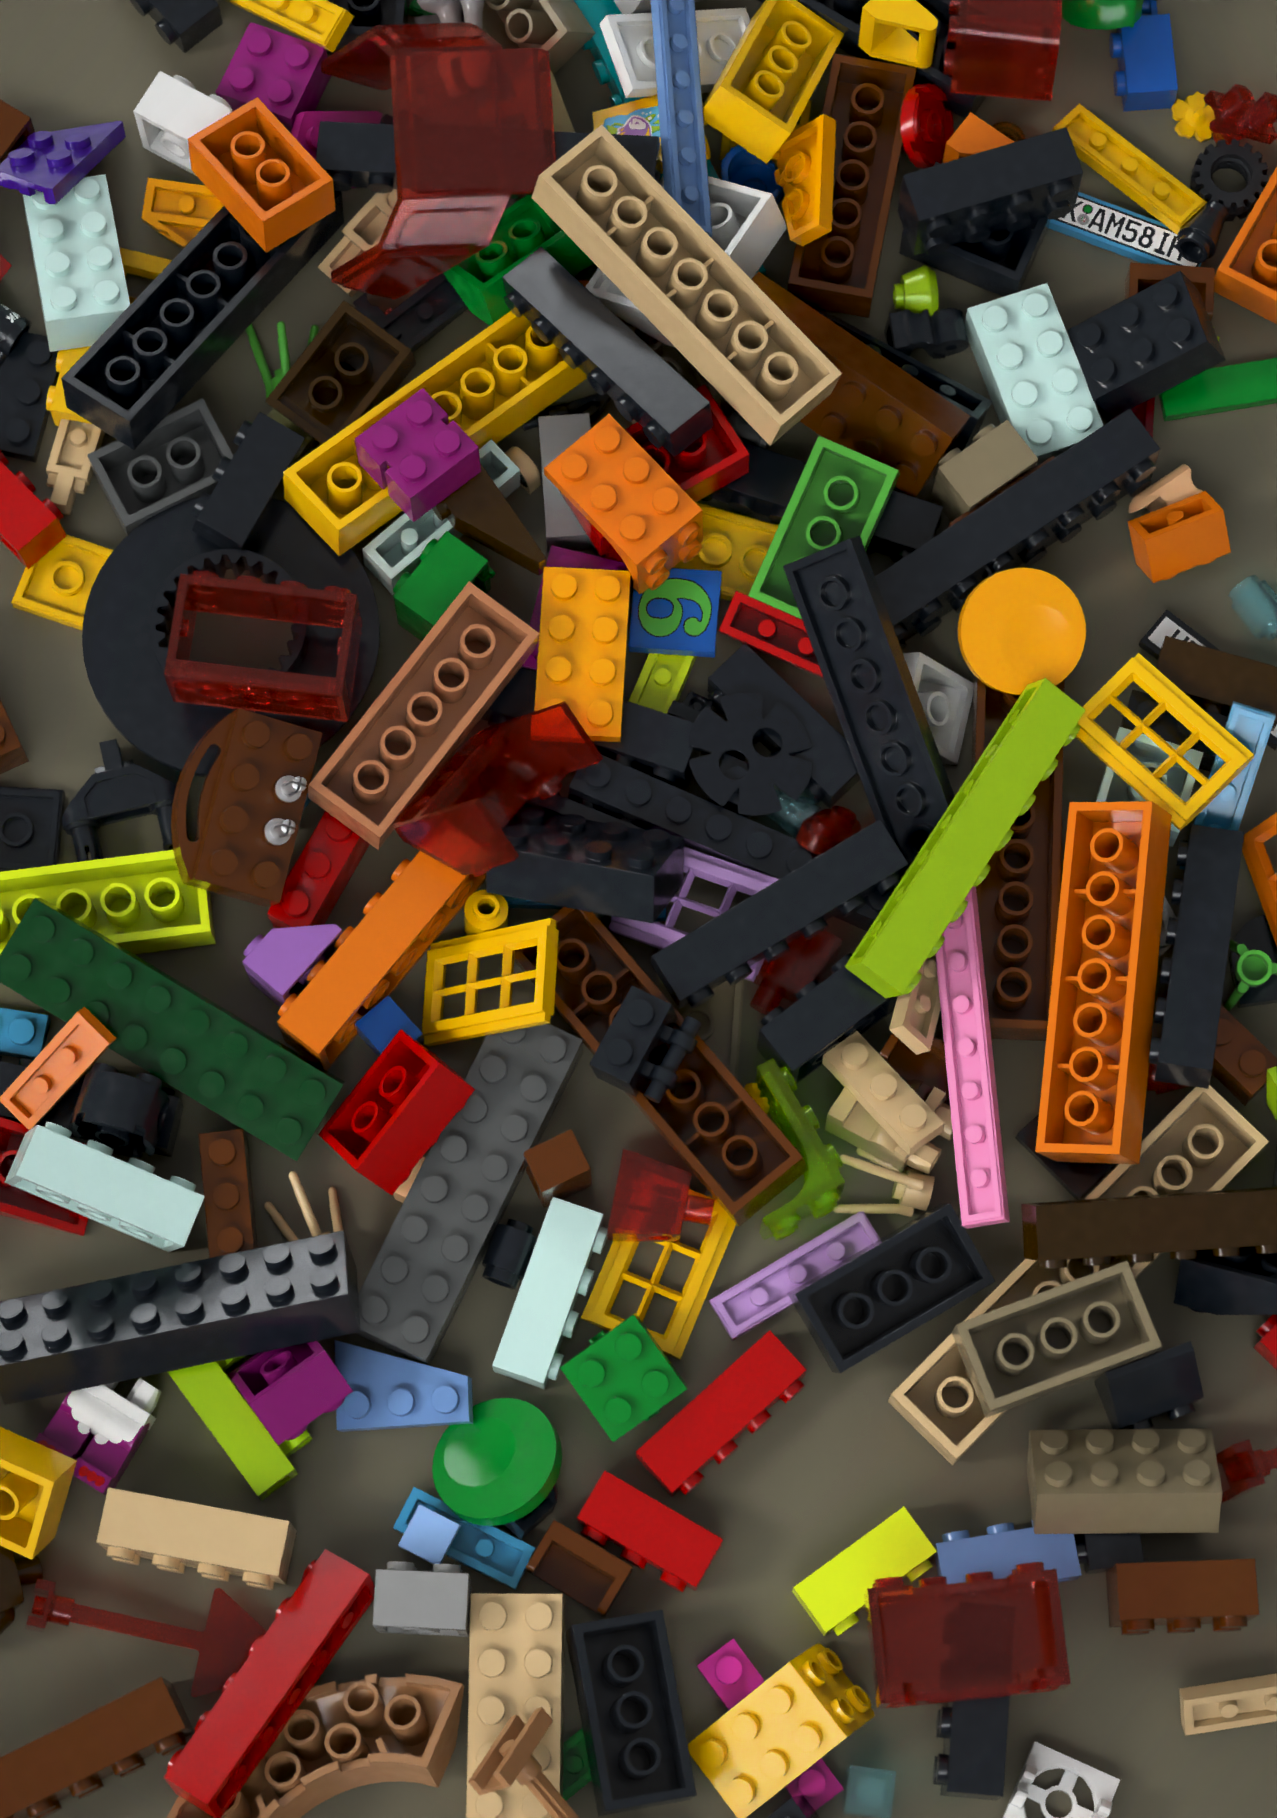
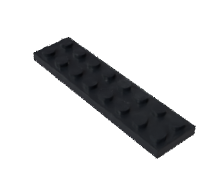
(872, 691)

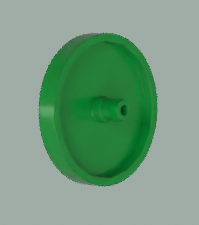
(498, 1463)

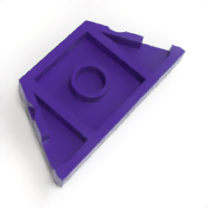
(58, 159)

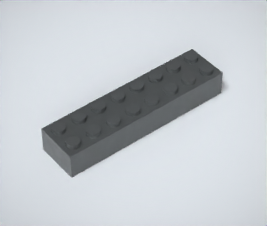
(464, 1190)

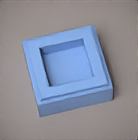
(429, 1535)

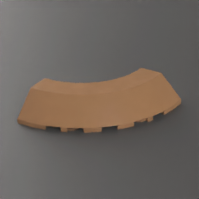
(351, 1739)

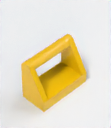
(885, 35)

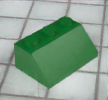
(518, 235)

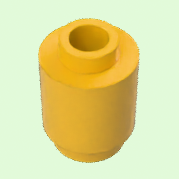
(485, 912)

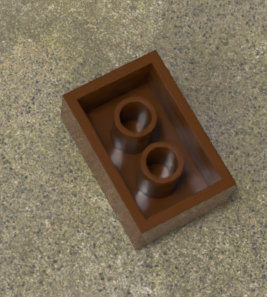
(1182, 1595)

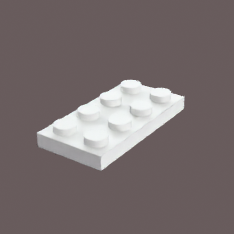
(632, 47)

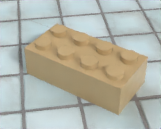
(197, 1537)

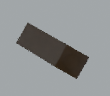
(486, 517)

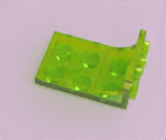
(799, 1124)

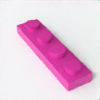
(733, 1679)

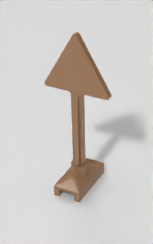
(512, 1759)

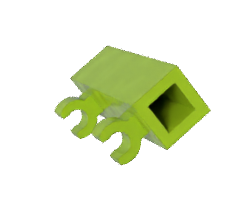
(237, 1426)

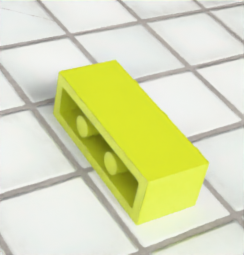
(839, 1586)

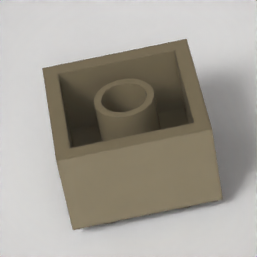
(981, 469)

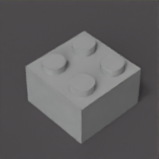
(422, 1600)

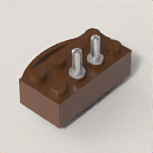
(245, 806)

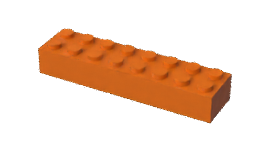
(1104, 982)

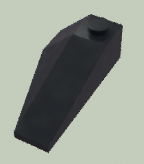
(1229, 1283)

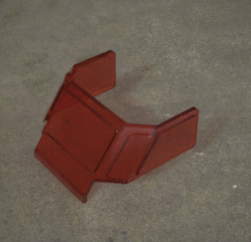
(465, 138)

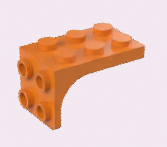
(629, 502)

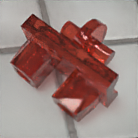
(1241, 116)

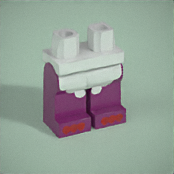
(101, 1430)

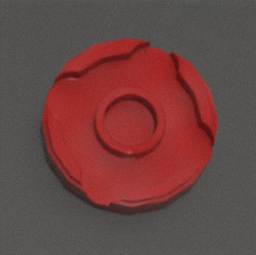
(925, 125)

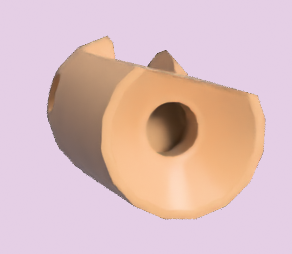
(1166, 491)

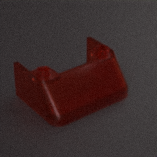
(488, 781)

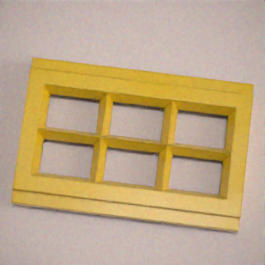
(1186, 712)
(507, 1016)
(688, 1301)

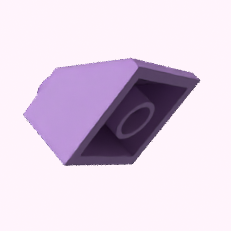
(286, 956)

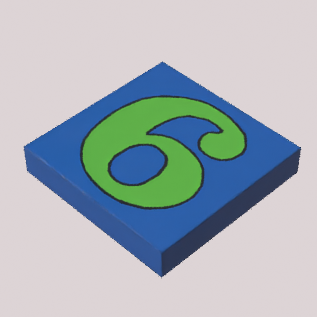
(678, 615)

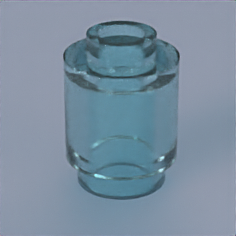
(1256, 606)

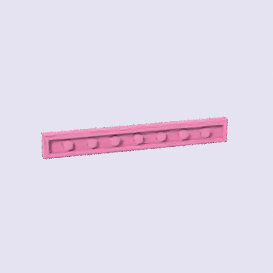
(971, 1072)

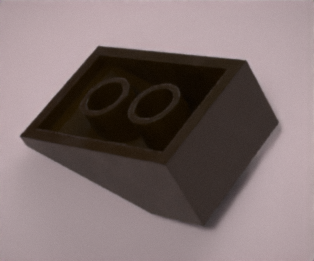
(341, 375)

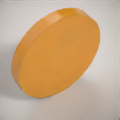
(1021, 630)

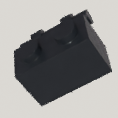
(635, 1042)

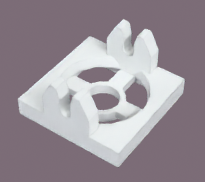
(1044, 1758)

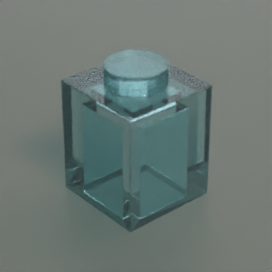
(868, 1792)

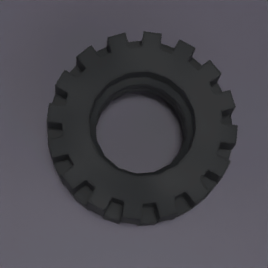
(1235, 158)

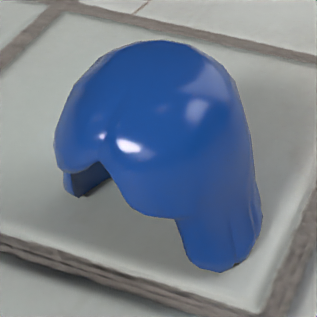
(748, 170)

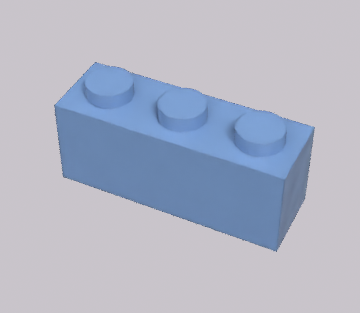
(1003, 1550)

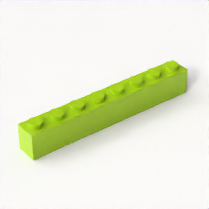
(965, 840)

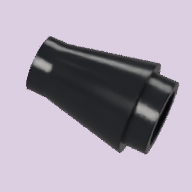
(1201, 235)

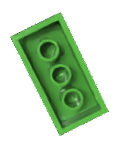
(833, 501)

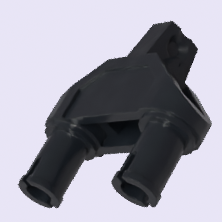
(115, 795)

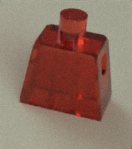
(794, 970)
(654, 1201)

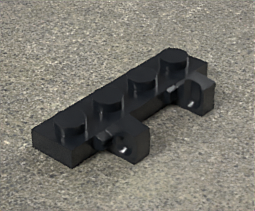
(419, 315)

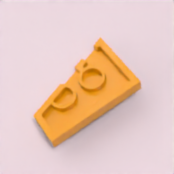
(808, 179)

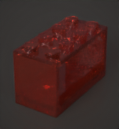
(261, 688)

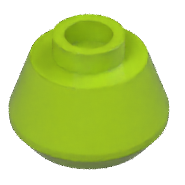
(917, 291)

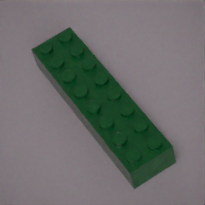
(169, 1028)

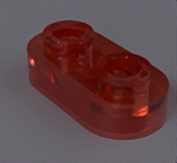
(827, 829)

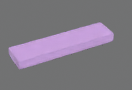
(767, 1290)

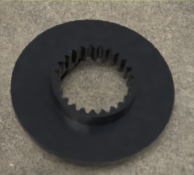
(137, 595)

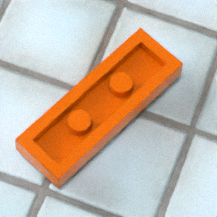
(57, 1068)

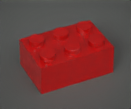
(396, 1112)

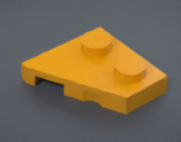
(178, 209)

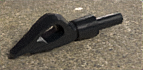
(573, 407)

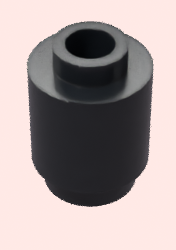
(509, 1253)

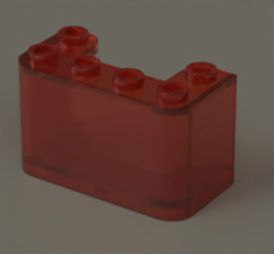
(1003, 47)
(966, 1637)

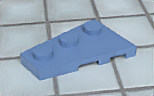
(398, 1392)

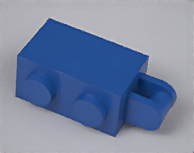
(1145, 62)

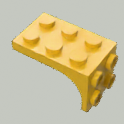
(780, 1729)

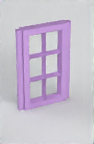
(708, 868)

